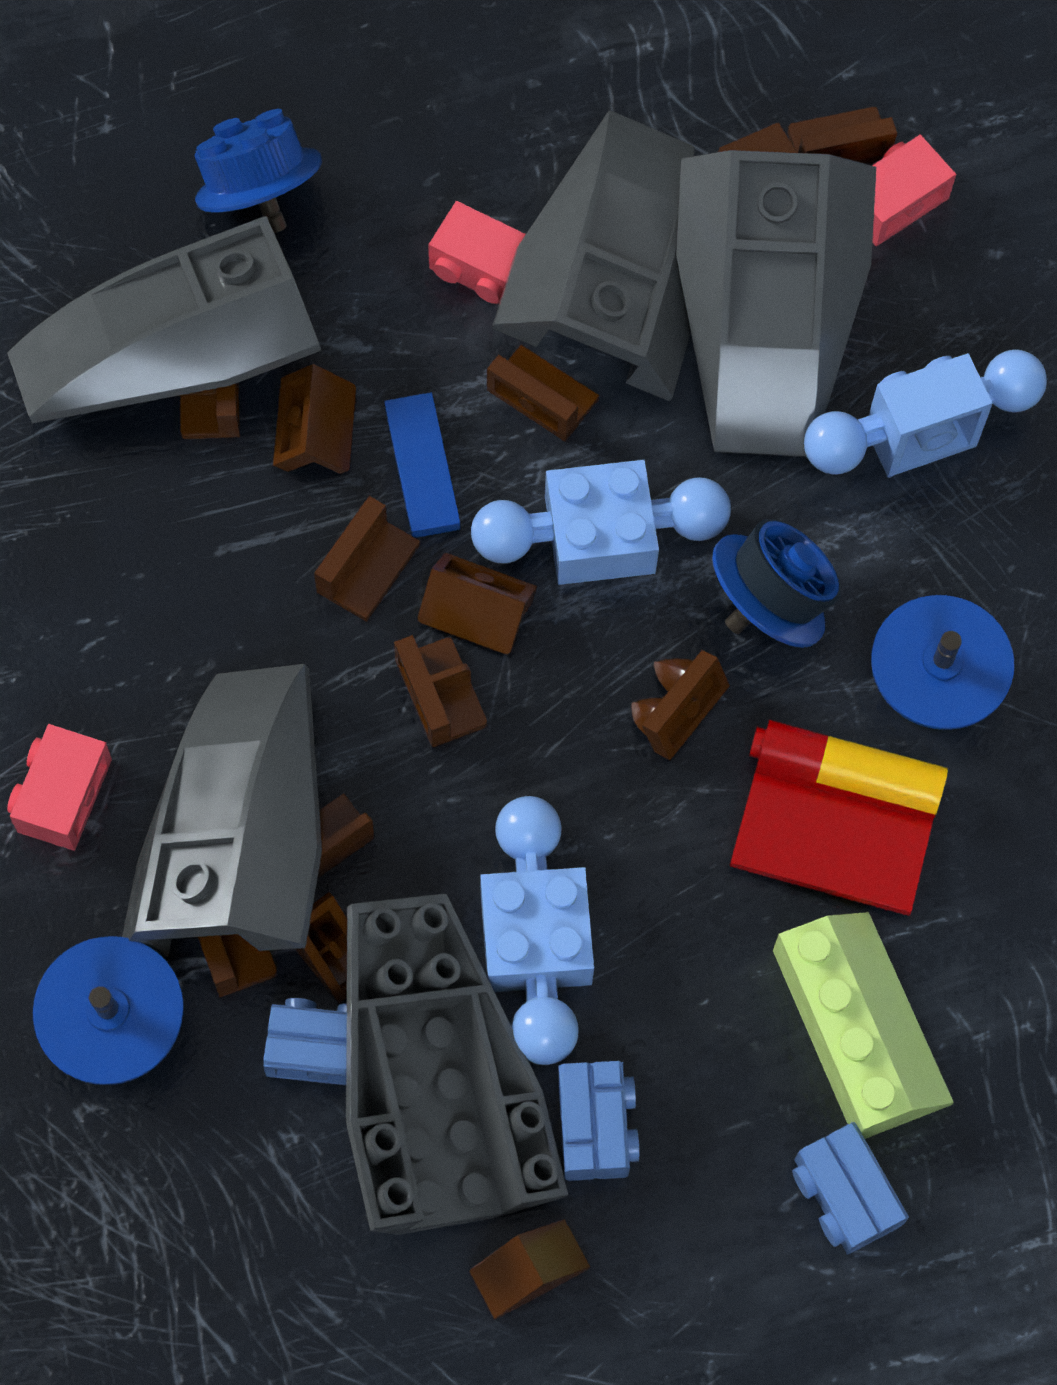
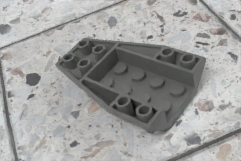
(606, 256)
(771, 286)
(168, 328)
(236, 820)
(435, 1084)

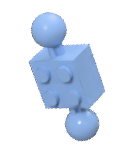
(926, 413)
(601, 521)
(537, 930)

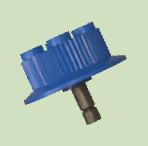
(253, 165)

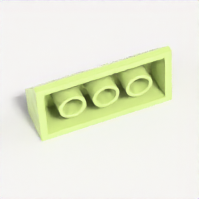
(860, 1022)

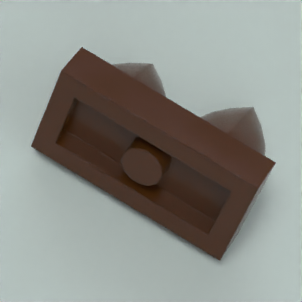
(692, 693)

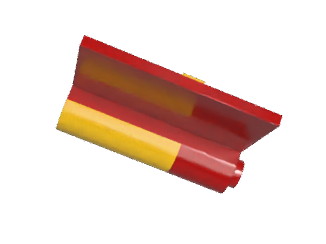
(838, 816)

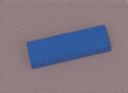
(422, 465)

